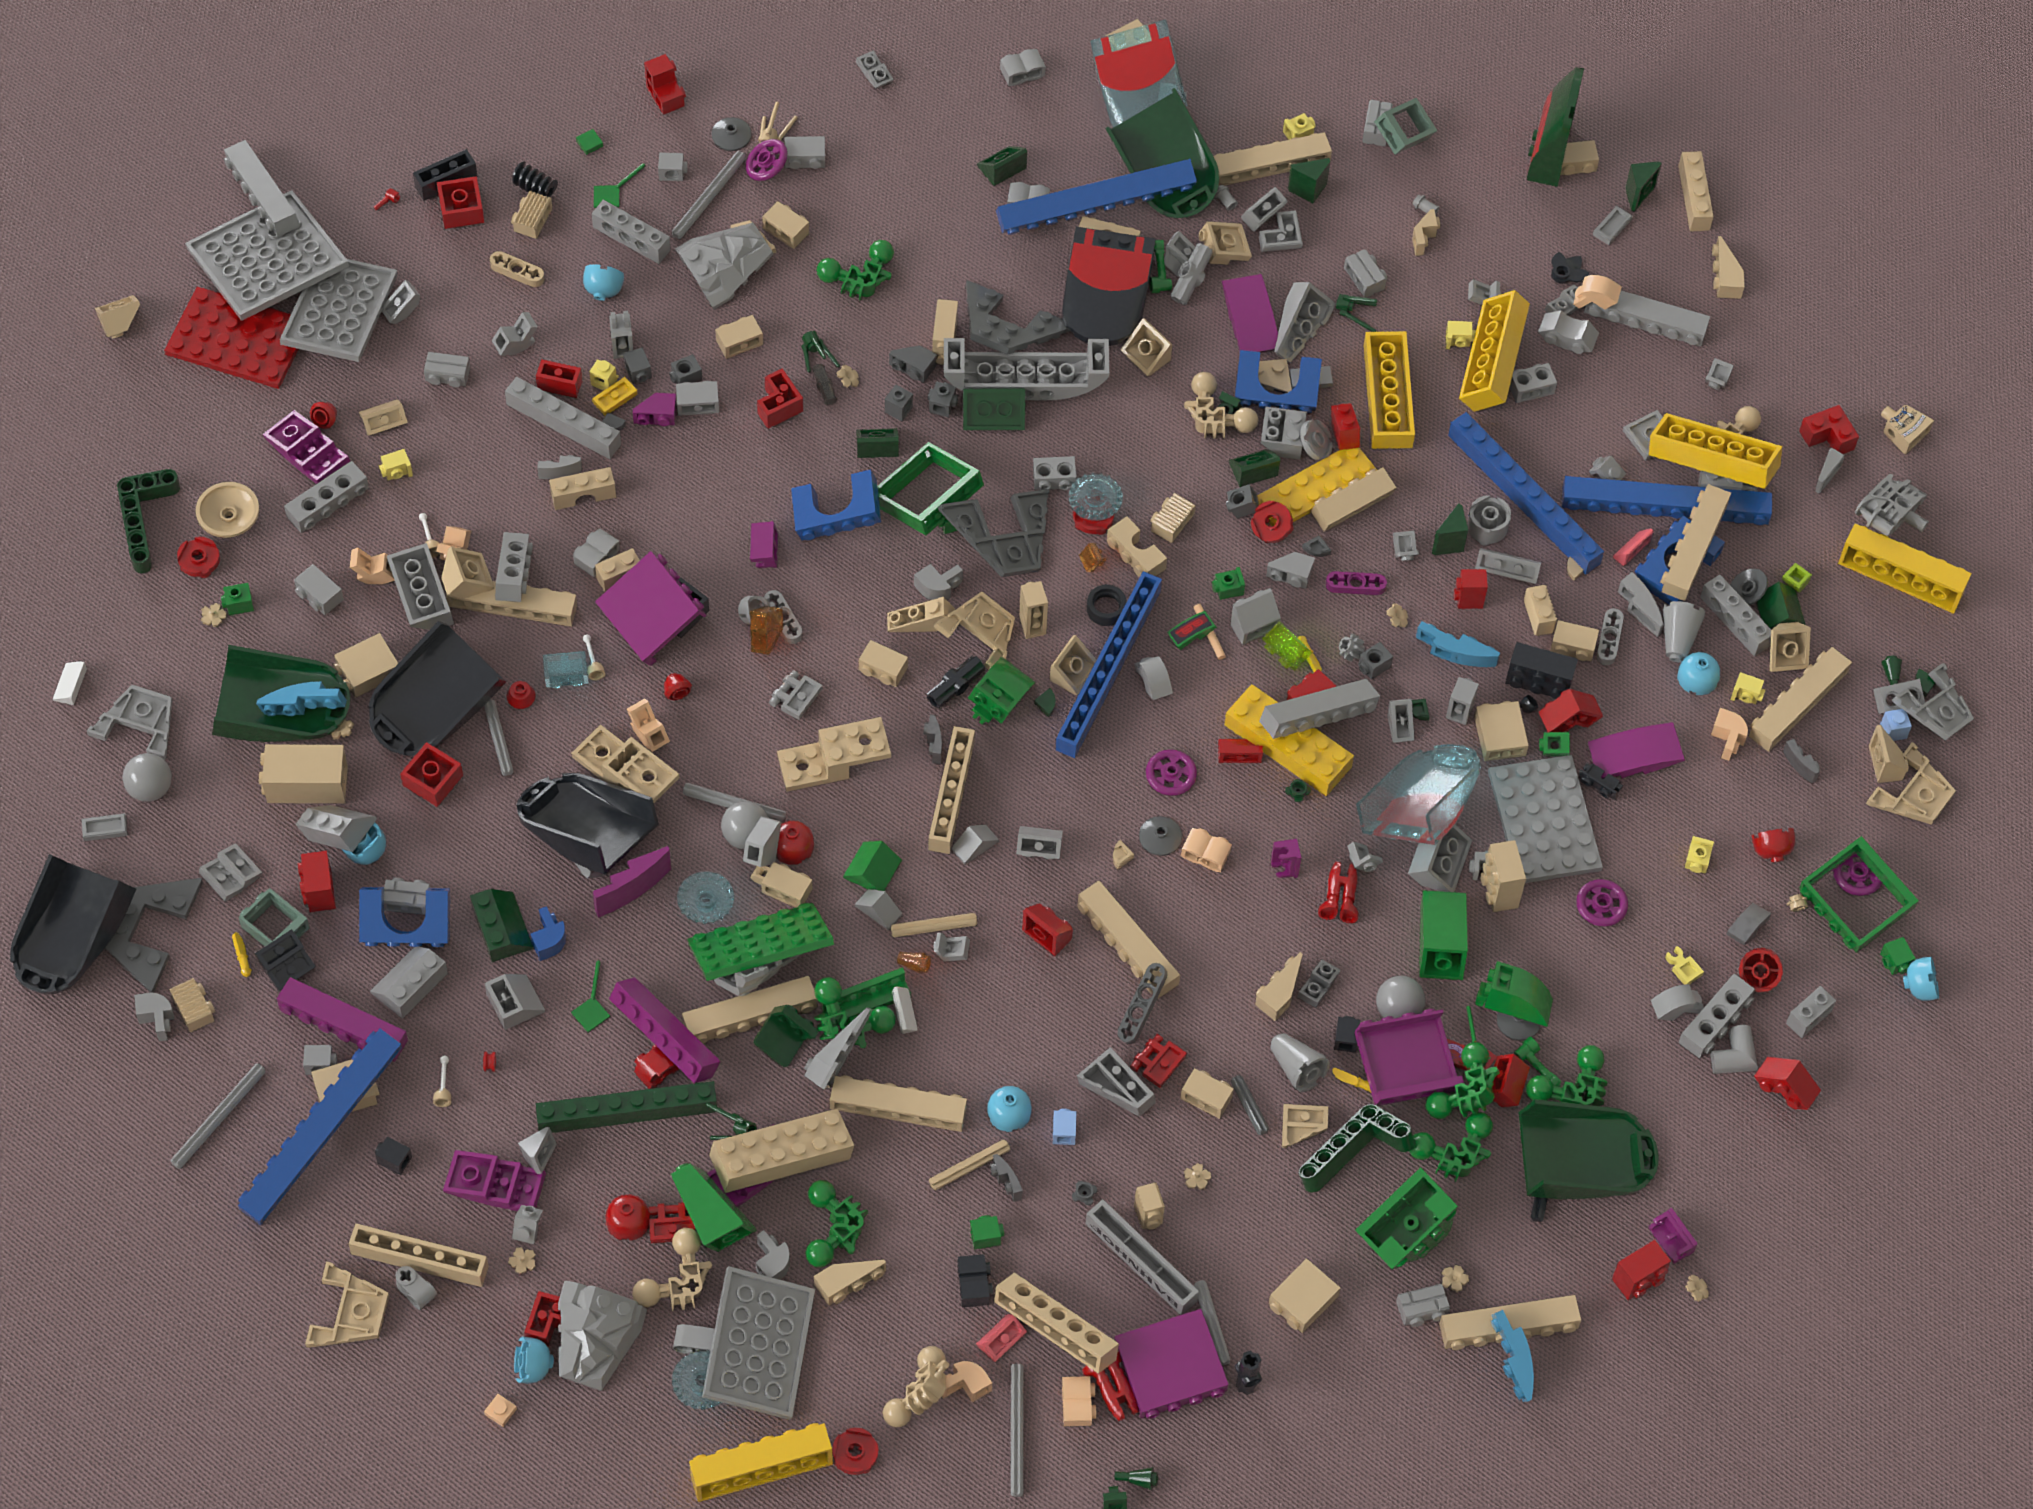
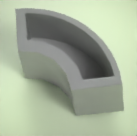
(1568, 332)

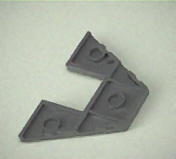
(1001, 334)
(1010, 552)
(141, 961)

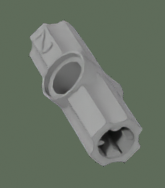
(1191, 274)

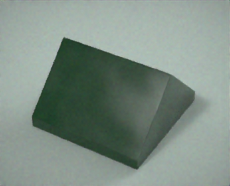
(1004, 164)
(1309, 178)
(1641, 182)
(877, 443)
(1255, 467)
(1451, 534)
(1780, 605)

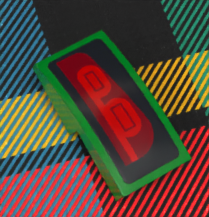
(1191, 628)

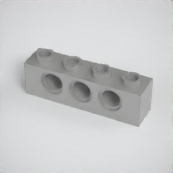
(631, 231)
(298, 509)
(513, 567)
(1736, 615)
(1735, 990)

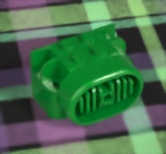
(1409, 1221)

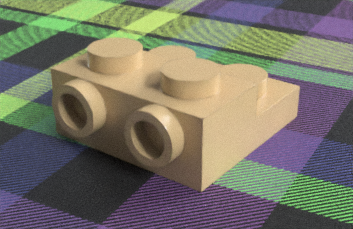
(1226, 242)

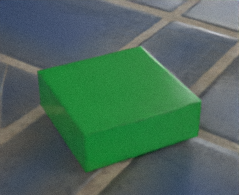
(589, 141)

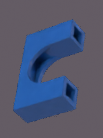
(1302, 397)
(862, 510)
(1653, 569)
(376, 929)

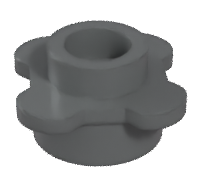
(1084, 1187)

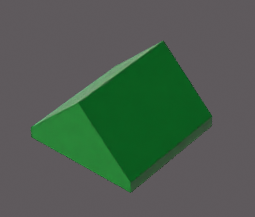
(873, 866)

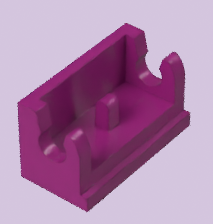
(764, 544)
(1287, 855)
(1673, 1236)

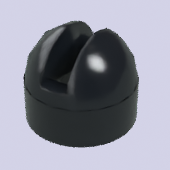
(1528, 704)

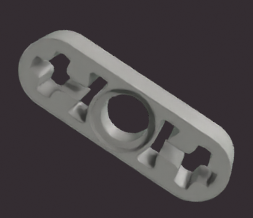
(791, 621)
(1603, 642)

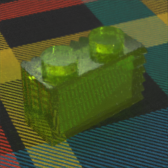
(1287, 646)

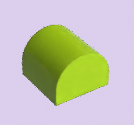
(1797, 577)

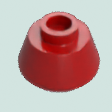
(323, 414)
(676, 687)
(520, 695)

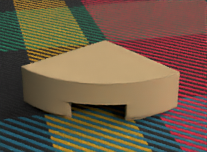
(1574, 569)
(1121, 855)

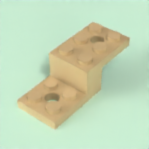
(833, 754)
(625, 763)

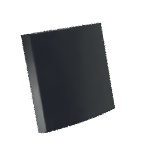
(284, 959)

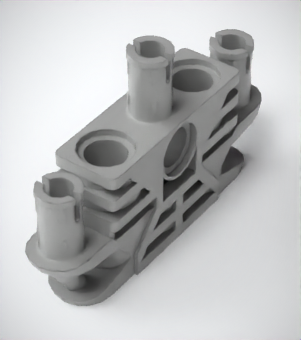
(1892, 505)

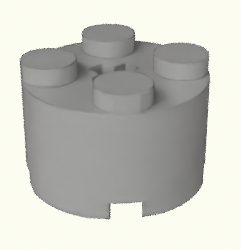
(1489, 520)

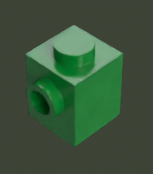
(237, 599)
(1897, 956)
(986, 1232)

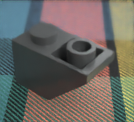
(914, 361)

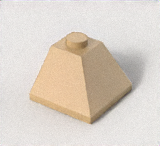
(117, 315)
(465, 573)
(1789, 647)
(1887, 757)

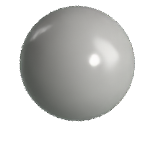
(147, 777)
(740, 821)
(1400, 996)

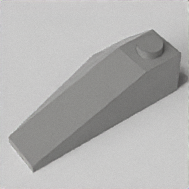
(1302, 315)
(832, 1057)

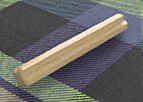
(933, 925)
(968, 1165)

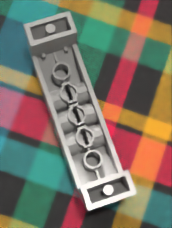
(1040, 373)

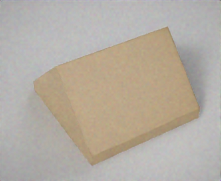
(1147, 348)
(1072, 666)

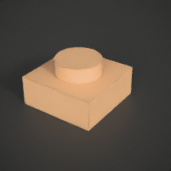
(500, 1410)

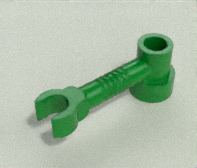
(1160, 283)
(1527, 1051)

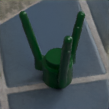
(1347, 303)
(813, 344)
(741, 1125)

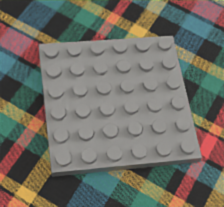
(258, 267)

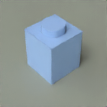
(1896, 724)
(1064, 1127)

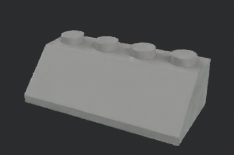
(420, 587)

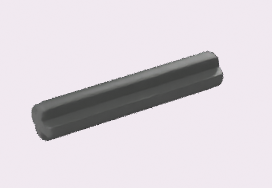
(1249, 1105)

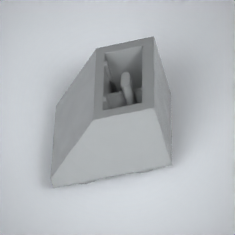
(1282, 431)
(1254, 616)
(513, 999)

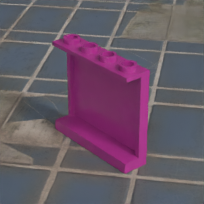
(650, 606)
(1406, 1057)
(1172, 1364)

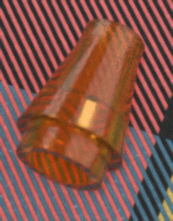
(915, 961)

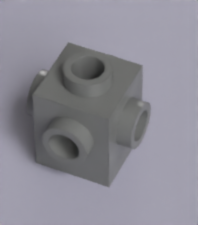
(942, 399)

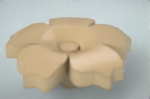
(849, 376)
(213, 615)
(1397, 615)
(343, 730)
(1197, 1176)
(522, 1260)
(1454, 1278)
(1697, 1288)

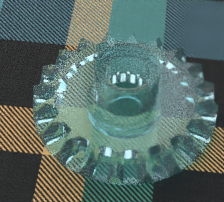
(1092, 505)
(703, 886)
(684, 1378)

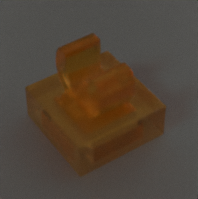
(1091, 557)

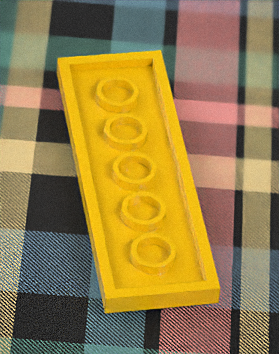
(1318, 481)

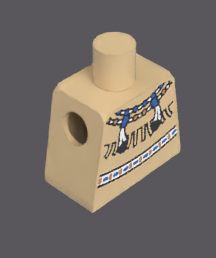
(1906, 427)

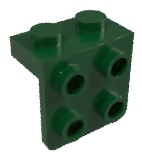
(784, 1034)

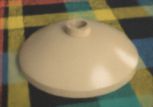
(224, 501)

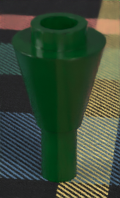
(1892, 668)
(1144, 1477)

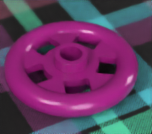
(766, 160)
(1174, 756)
(1860, 888)
(1597, 918)

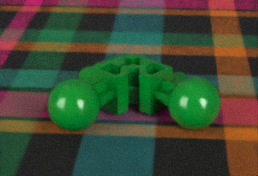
(854, 281)
(828, 993)
(1590, 1061)
(1467, 1097)
(1478, 1127)
(841, 1235)

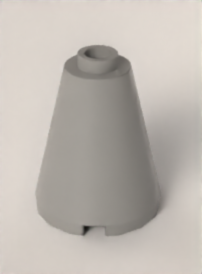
(1681, 628)
(1299, 1062)

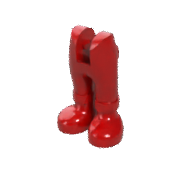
(1329, 909)
(1110, 1396)

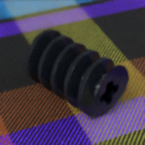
(533, 180)

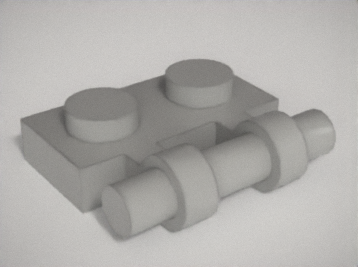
(800, 698)

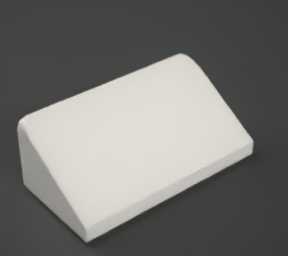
(70, 682)
(904, 1010)

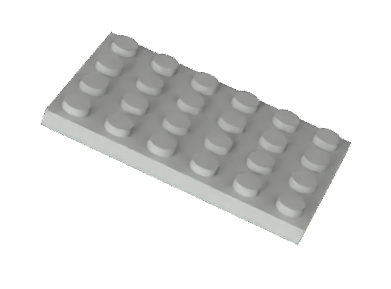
(340, 311)
(1546, 817)
(758, 1343)

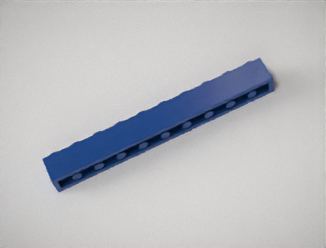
(1096, 196)
(1525, 493)
(1659, 499)
(1108, 665)
(319, 1127)

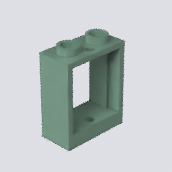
(1398, 141)
(261, 904)

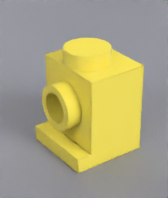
(1298, 126)
(1459, 334)
(605, 371)
(395, 465)
(1748, 689)
(1699, 855)

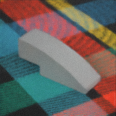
(1641, 603)

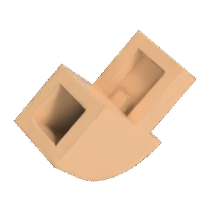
(1598, 290)
(453, 537)
(371, 569)
(646, 727)
(1731, 728)
(970, 1378)

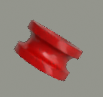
(489, 1061)

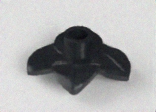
(1568, 267)

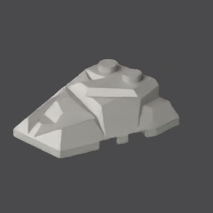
(724, 260)
(747, 980)
(595, 1332)

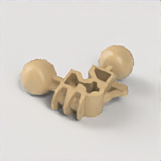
(1204, 385)
(1746, 420)
(686, 1243)
(923, 1392)

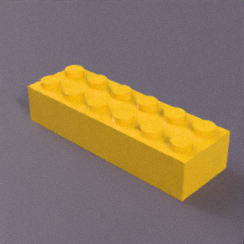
(1494, 351)
(1389, 390)
(1715, 450)
(1904, 568)
(1304, 753)
(760, 1462)

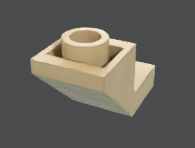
(1423, 230)

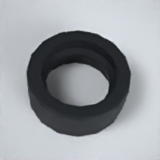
(1105, 591)

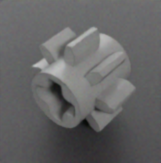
(1351, 647)

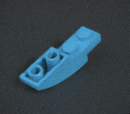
(1462, 651)
(294, 699)
(1520, 1364)

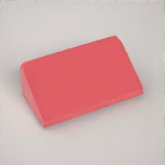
(1633, 546)
(1001, 1337)

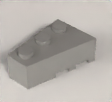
(1117, 1082)

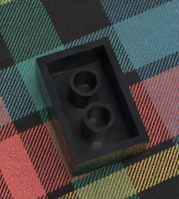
(1540, 670)

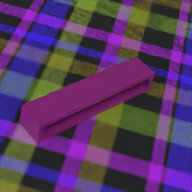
(333, 1015)
(664, 1030)

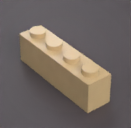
(1695, 191)
(1353, 499)

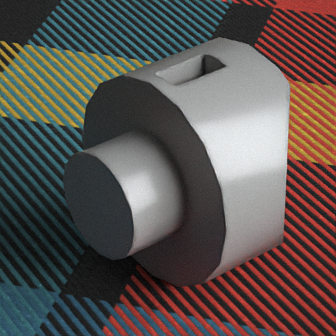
(750, 603)

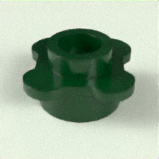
(1300, 785)

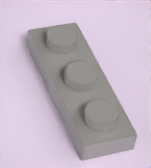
(1508, 565)

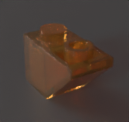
(765, 628)

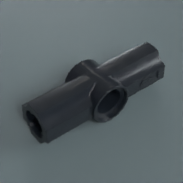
(955, 681)
(1248, 1372)

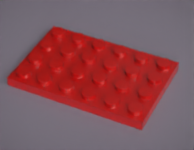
(218, 339)

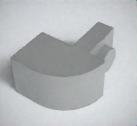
(516, 338)
(934, 585)
(1154, 676)
(1676, 1001)
(157, 1009)
(777, 1259)

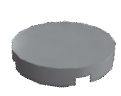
(1316, 439)

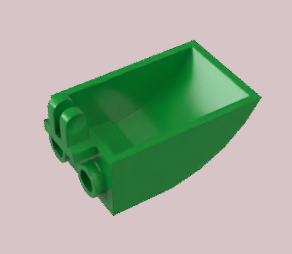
(999, 691)
(1515, 994)

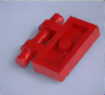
(1163, 1065)
(664, 1228)

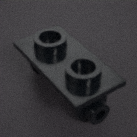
(1592, 777)

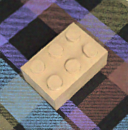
(1503, 876)

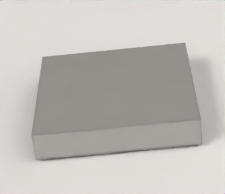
(1640, 431)

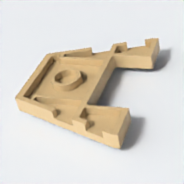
(984, 620)
(1922, 797)
(359, 1311)

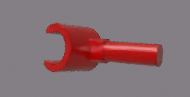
(391, 195)

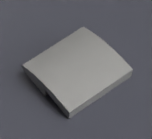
(230, 872)

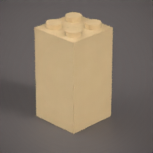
(304, 773)

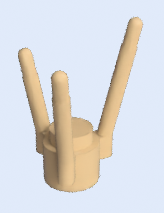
(771, 133)

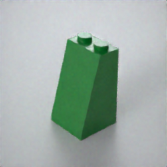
(1443, 935)
(711, 1210)

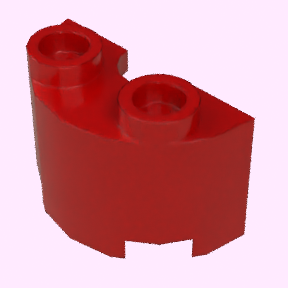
(654, 1067)

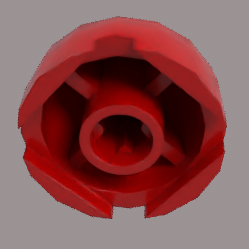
(794, 843)
(1774, 844)
(1761, 969)
(627, 1217)

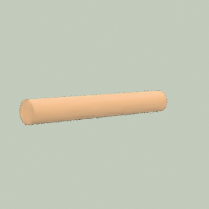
(1212, 637)

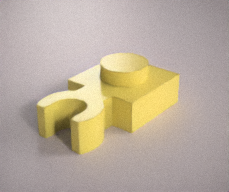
(1685, 969)

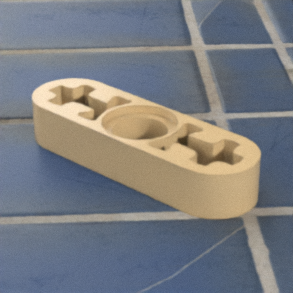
(522, 276)

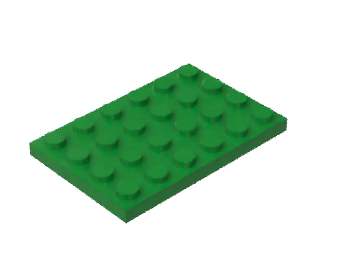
(760, 941)

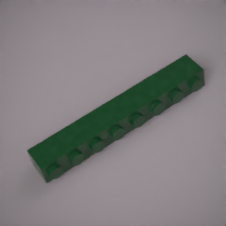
(626, 1107)

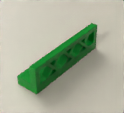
(871, 993)

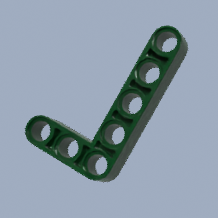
(138, 493)
(1350, 1140)

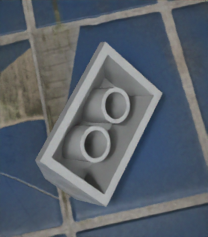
(335, 826)
(1442, 863)
(410, 980)

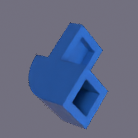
(551, 939)

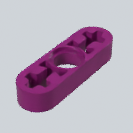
(1349, 589)

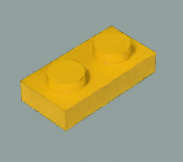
(615, 396)

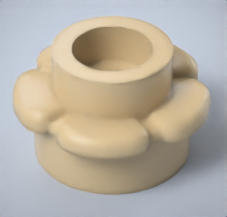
(1797, 902)

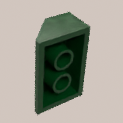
(500, 923)

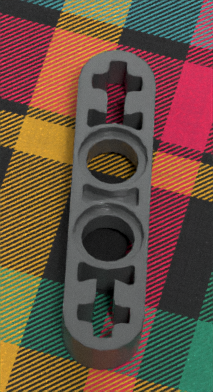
(1146, 1004)

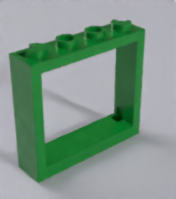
(931, 517)
(1882, 872)

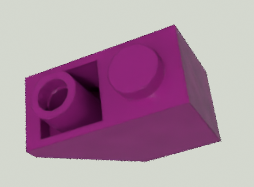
(656, 410)

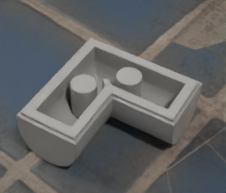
(1284, 238)
(1740, 1056)

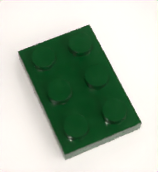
(993, 408)

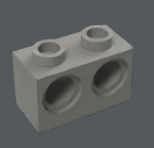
(1534, 386)
(1054, 468)
(1893, 690)
(1811, 1012)

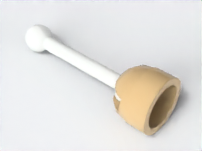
(432, 545)
(595, 670)
(442, 1096)

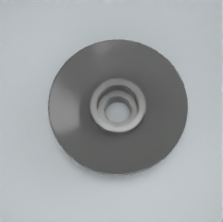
(734, 139)
(1750, 585)
(1160, 843)
(1516, 1028)

